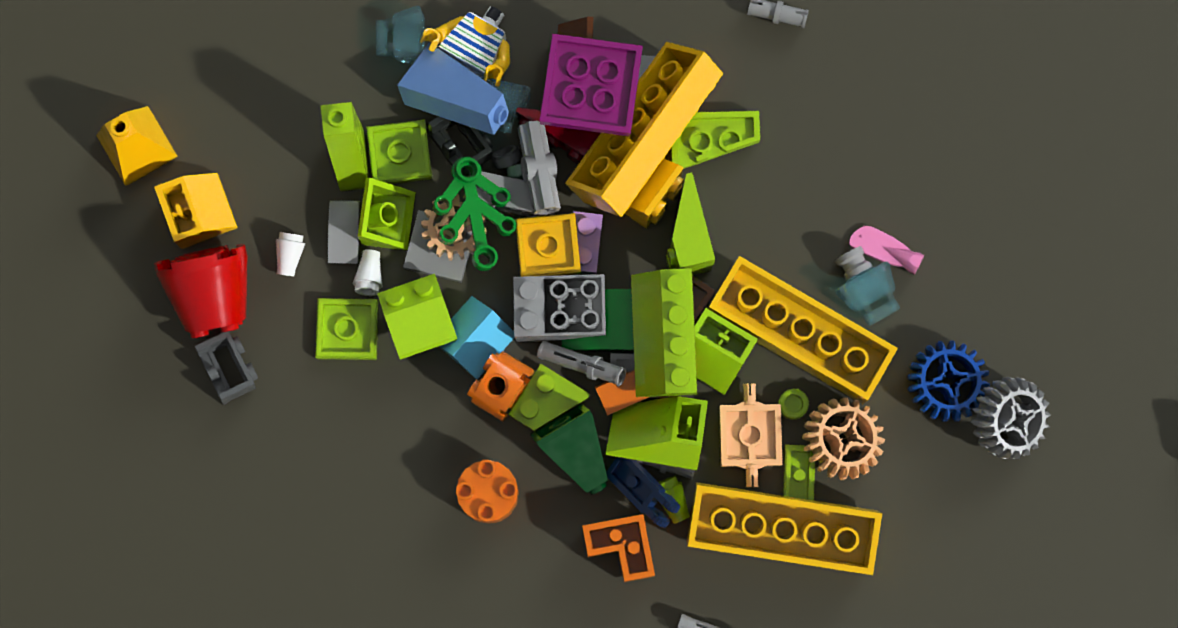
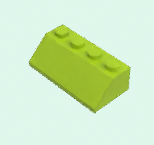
(664, 333)

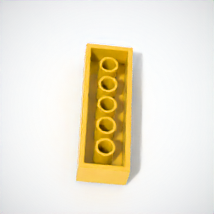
(664, 105)
(803, 330)
(784, 528)

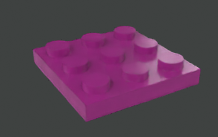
(591, 85)

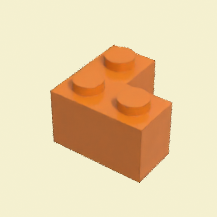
(626, 537)

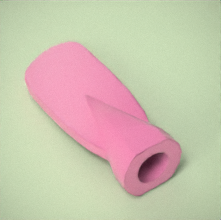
(885, 248)

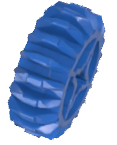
(950, 394)

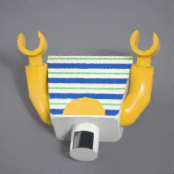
(474, 43)

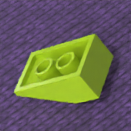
(690, 238)

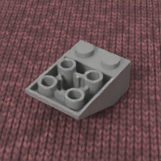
(559, 307)

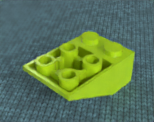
(660, 431)

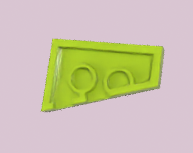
(714, 135)

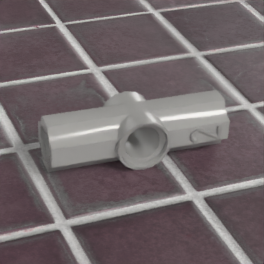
(538, 168)

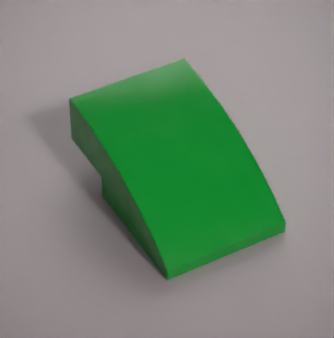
(618, 326)

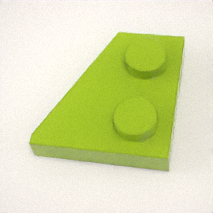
(546, 398)

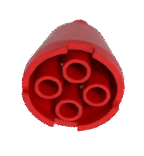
(207, 288)

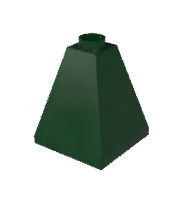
(575, 447)

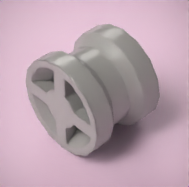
(853, 263)

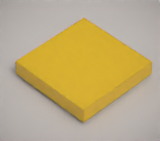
(548, 245)

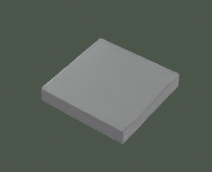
(426, 261)

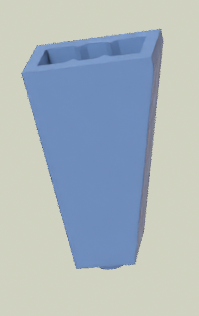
(452, 92)

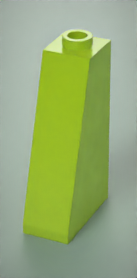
(345, 145)

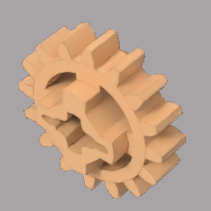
(459, 246)

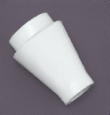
(288, 251)
(368, 275)

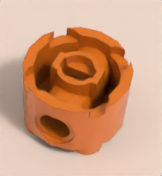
(484, 391)
(487, 491)

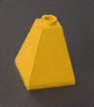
(135, 144)

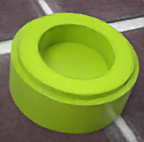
(793, 404)

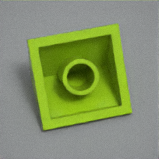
(385, 215)

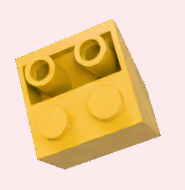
(662, 185)
(195, 208)

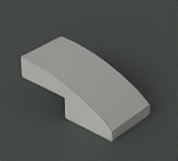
(343, 231)

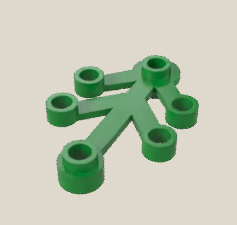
(475, 209)

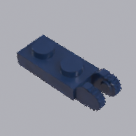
(641, 489)

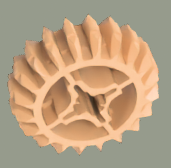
(865, 444)

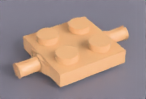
(750, 435)

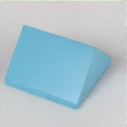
(478, 336)

